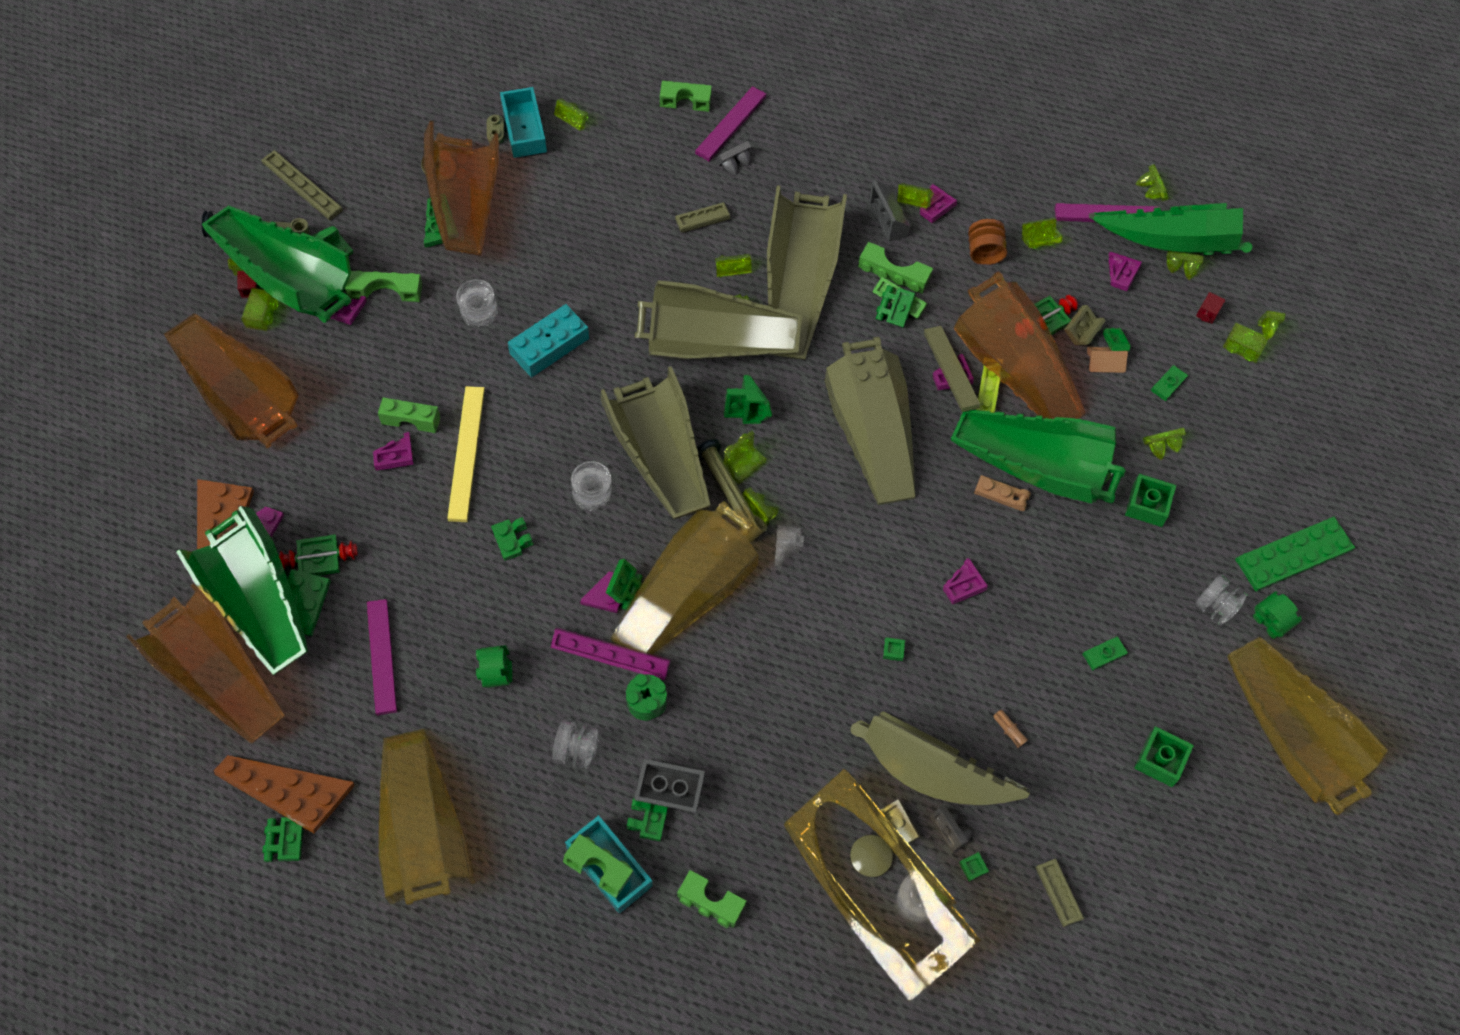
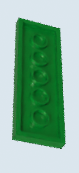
(1295, 554)

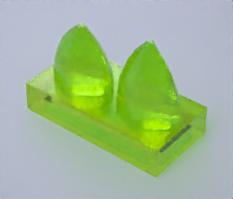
(570, 113)
(1152, 177)
(914, 195)
(1191, 262)
(733, 265)
(1270, 321)
(1157, 443)
(756, 504)

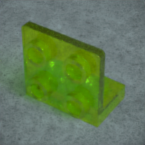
(743, 458)

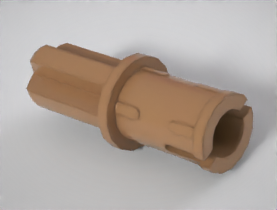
(1010, 728)

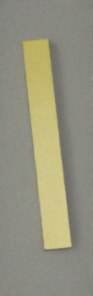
(466, 454)

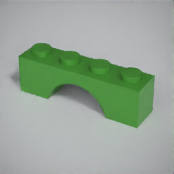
(913, 276)
(364, 283)

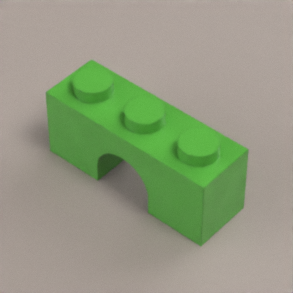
(673, 92)
(423, 416)
(585, 853)
(726, 910)

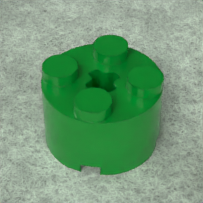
(1277, 614)
(494, 666)
(643, 686)

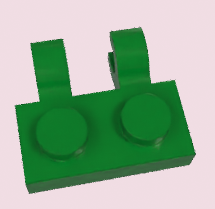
(506, 538)
(653, 821)

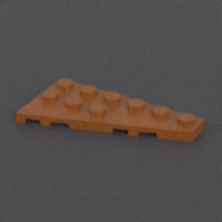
(216, 504)
(293, 793)

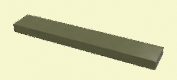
(302, 185)
(952, 369)

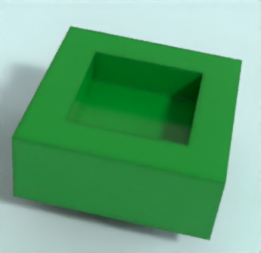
(893, 649)
(973, 867)

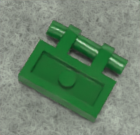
(900, 308)
(621, 581)
(289, 840)

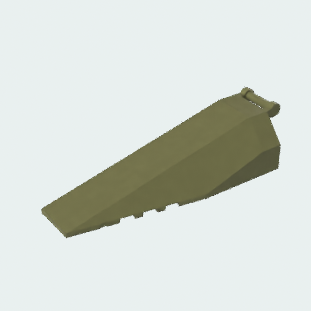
(802, 258)

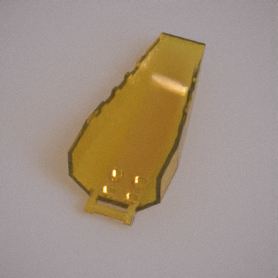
(689, 578)
(1312, 734)
(417, 822)

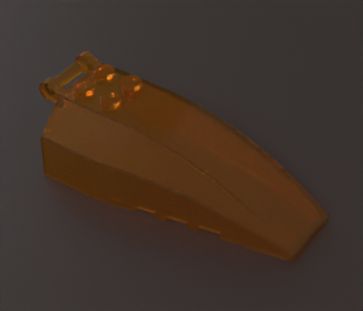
(460, 188)
(1015, 344)
(237, 383)
(209, 665)

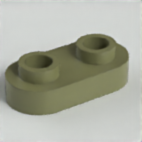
(495, 128)

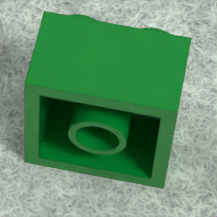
(1150, 500)
(1163, 756)

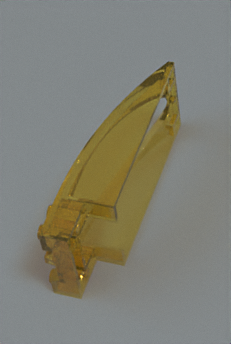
(938, 903)

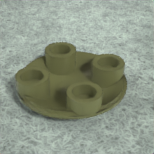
(871, 856)

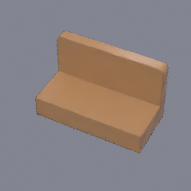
(1105, 360)

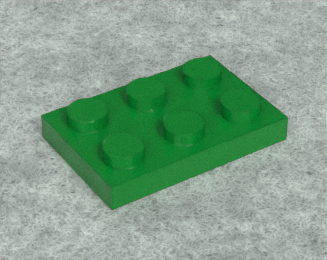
(309, 595)

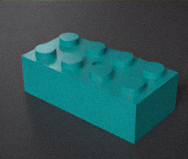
(522, 111)
(537, 352)
(605, 838)

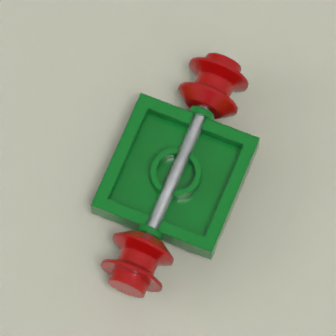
(1054, 314)
(319, 555)

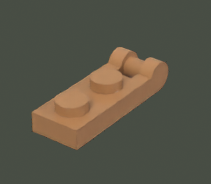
(1002, 493)

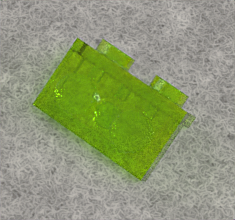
(1040, 233)

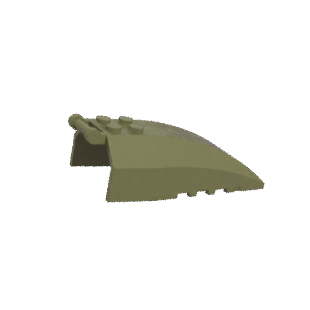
(708, 324)
(874, 412)
(660, 442)

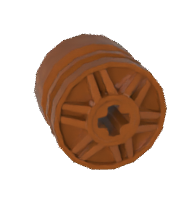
(987, 241)

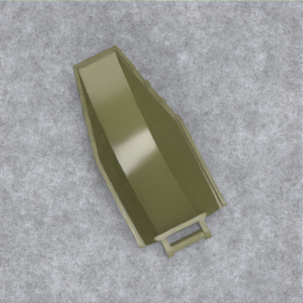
(933, 765)

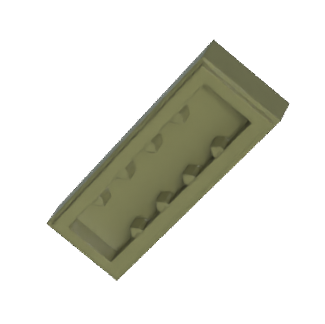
(702, 217)
(1059, 893)

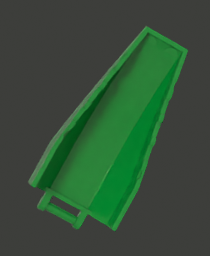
(1180, 229)
(285, 264)
(1053, 454)
(250, 588)

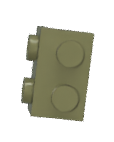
(1084, 326)
(901, 821)

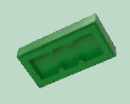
(1116, 339)
(1169, 383)
(1105, 653)

